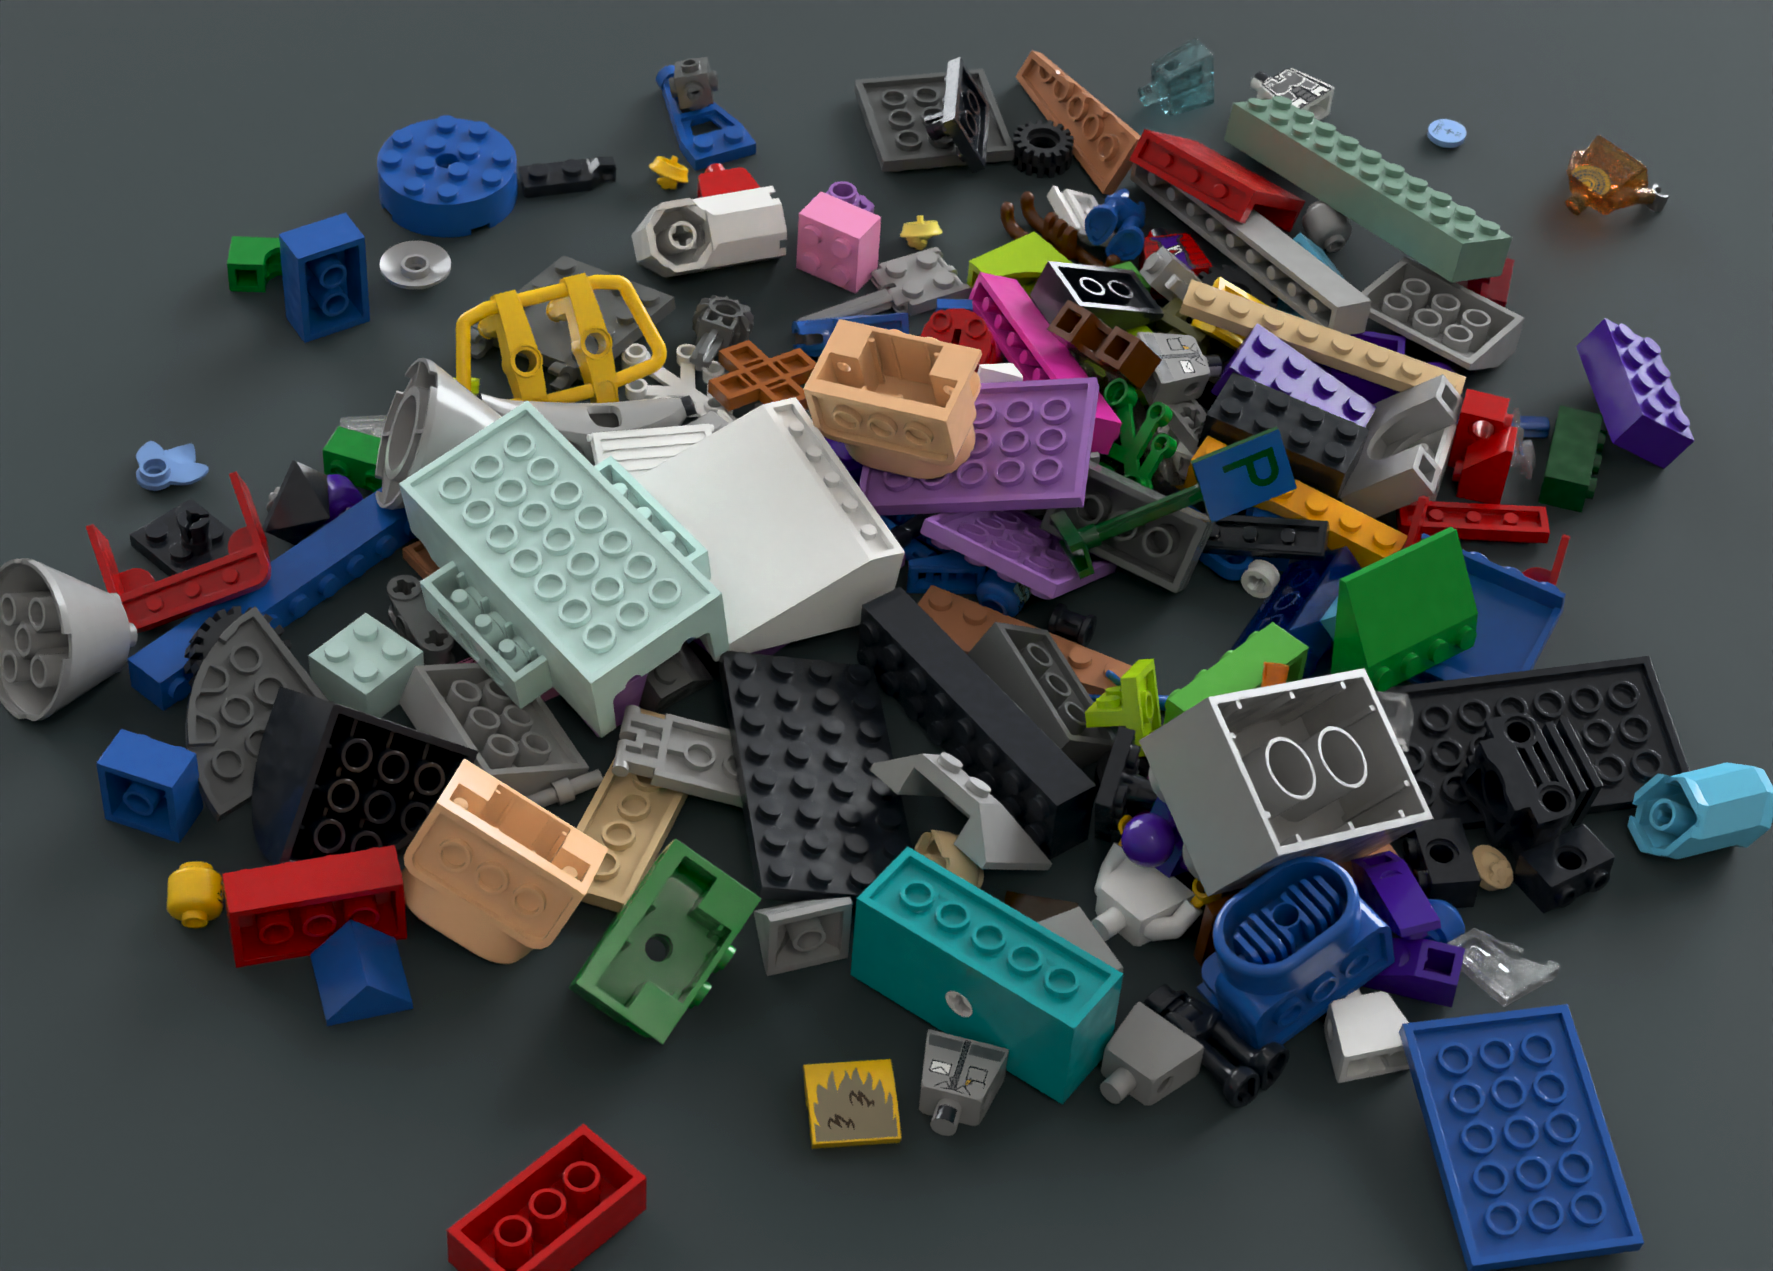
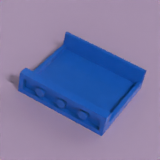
(1511, 623)

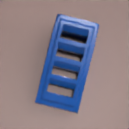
(956, 574)

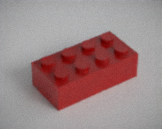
(300, 904)
(551, 1210)

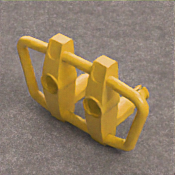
(571, 302)

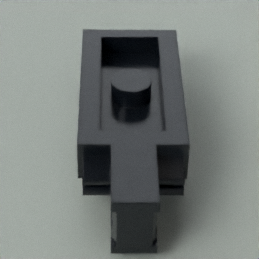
(566, 176)

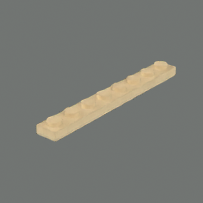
(1312, 340)

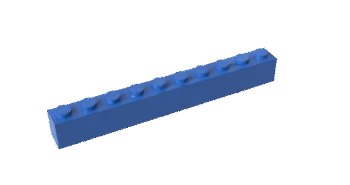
(297, 584)

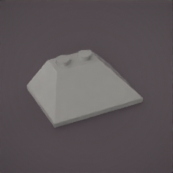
(991, 833)

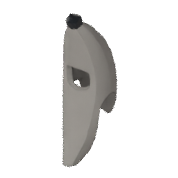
(579, 419)

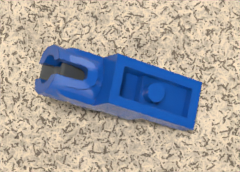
(814, 334)

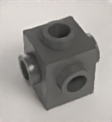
(694, 83)

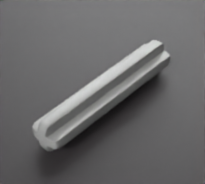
(864, 305)

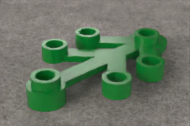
(1123, 397)

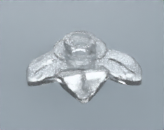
(1523, 453)

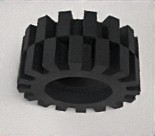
(1042, 148)

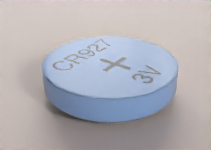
(1446, 133)

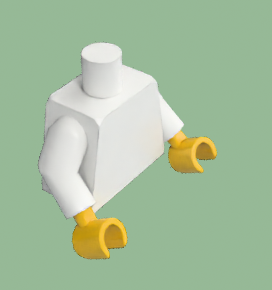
(1142, 900)

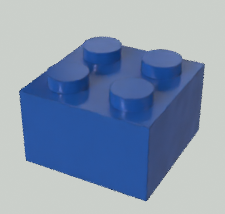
(150, 785)

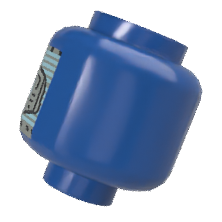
(1001, 595)

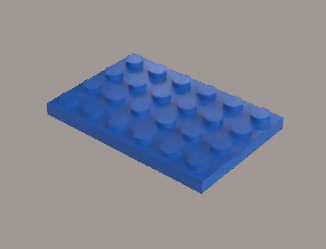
(1519, 1138)

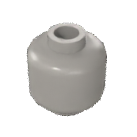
(1326, 226)

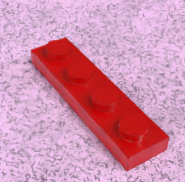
(1480, 521)

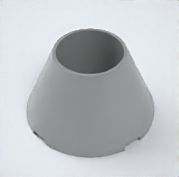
(425, 424)

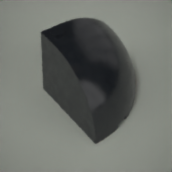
(343, 780)

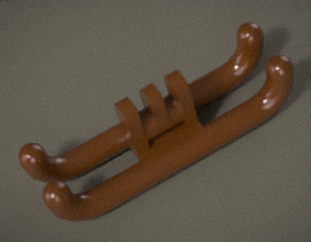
(1052, 229)

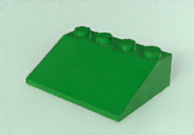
(1405, 612)

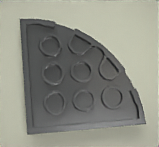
(233, 705)

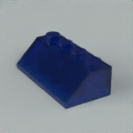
(1302, 600)

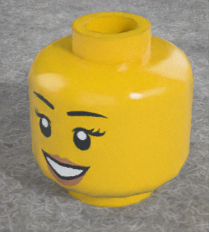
(195, 894)

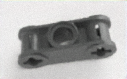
(416, 623)

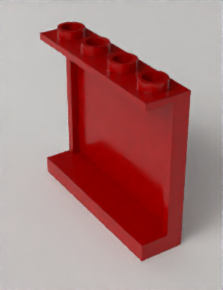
(1215, 179)

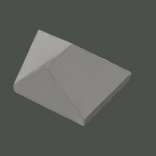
(803, 933)

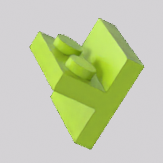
(1131, 704)

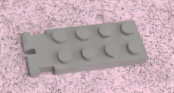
(678, 755)

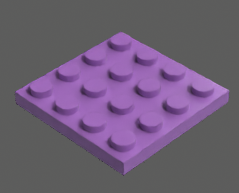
(1013, 547)

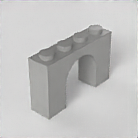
(1386, 472)

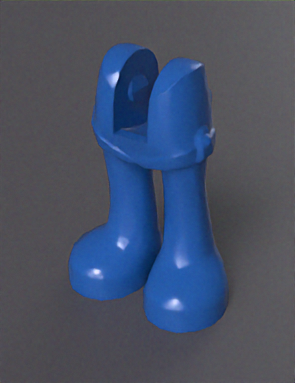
(1129, 219)

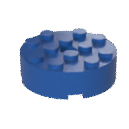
(447, 176)

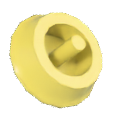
(919, 232)

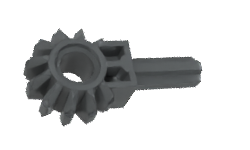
(718, 325)

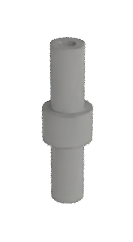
(564, 790)

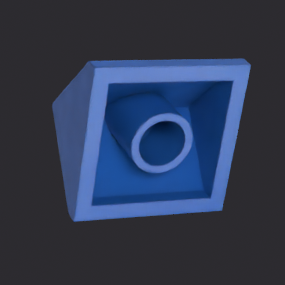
(359, 975)

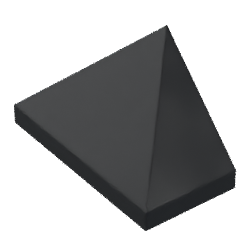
(299, 505)

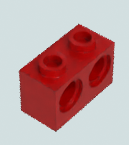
(1479, 418)

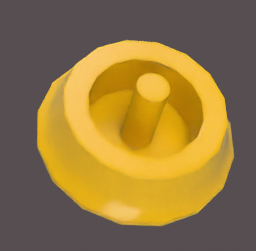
(669, 172)

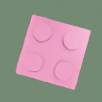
(838, 242)

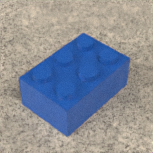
(325, 277)

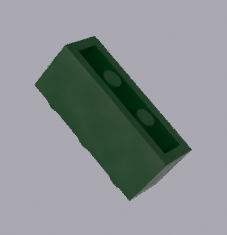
(1573, 459)

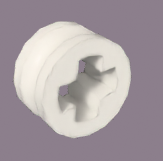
(1252, 580)

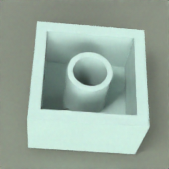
(365, 666)

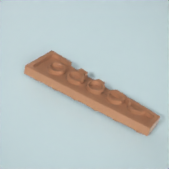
(968, 621)

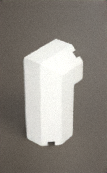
(711, 232)

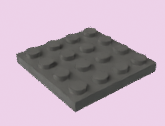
(895, 121)

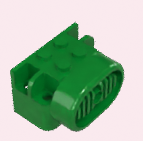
(696, 918)

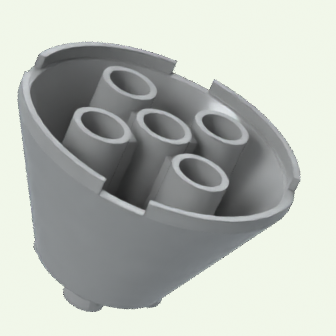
(56, 638)

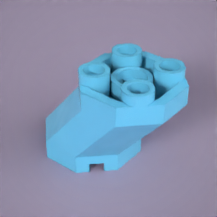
(1702, 810)

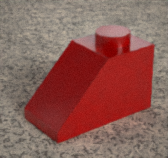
(1485, 467)

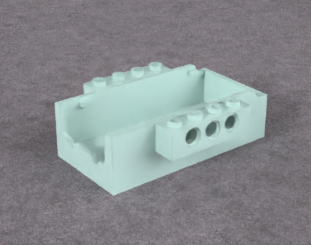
(557, 566)

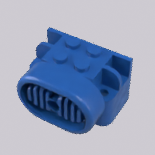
(1292, 949)

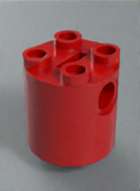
(964, 329)

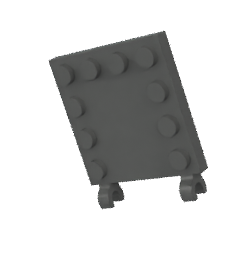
(554, 337)

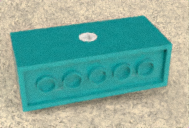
(985, 972)

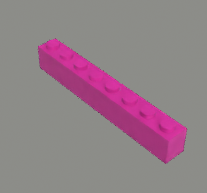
(1032, 348)

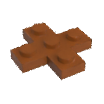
(760, 378)

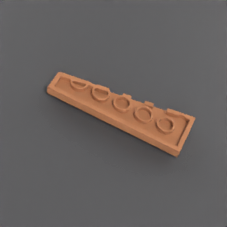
(1100, 137)

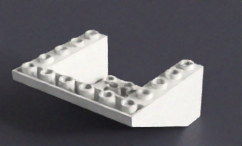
(781, 527)

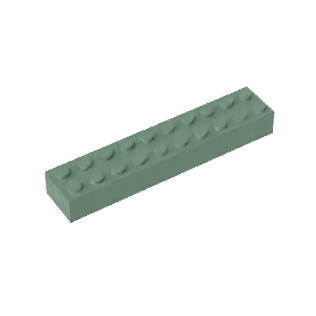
(1368, 189)

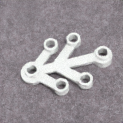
(673, 386)

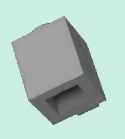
(1167, 274)

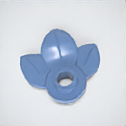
(168, 467)

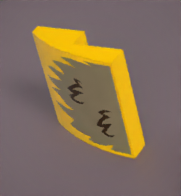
(851, 1103)

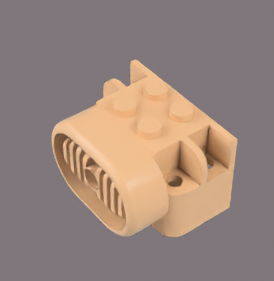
(896, 399)
(496, 868)

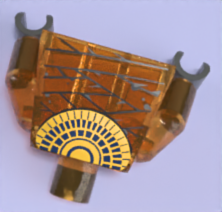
(1609, 180)

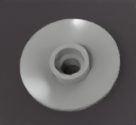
(415, 265)

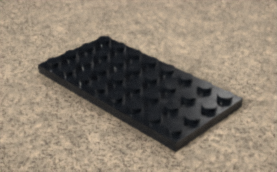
(1609, 703)
(804, 775)

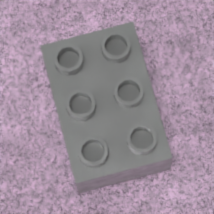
(1283, 778)

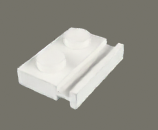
(1074, 208)

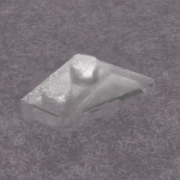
(1501, 968)

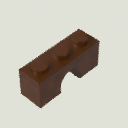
(1105, 347)

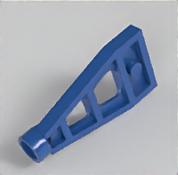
(709, 148)

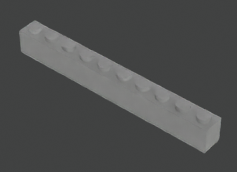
(1268, 257)

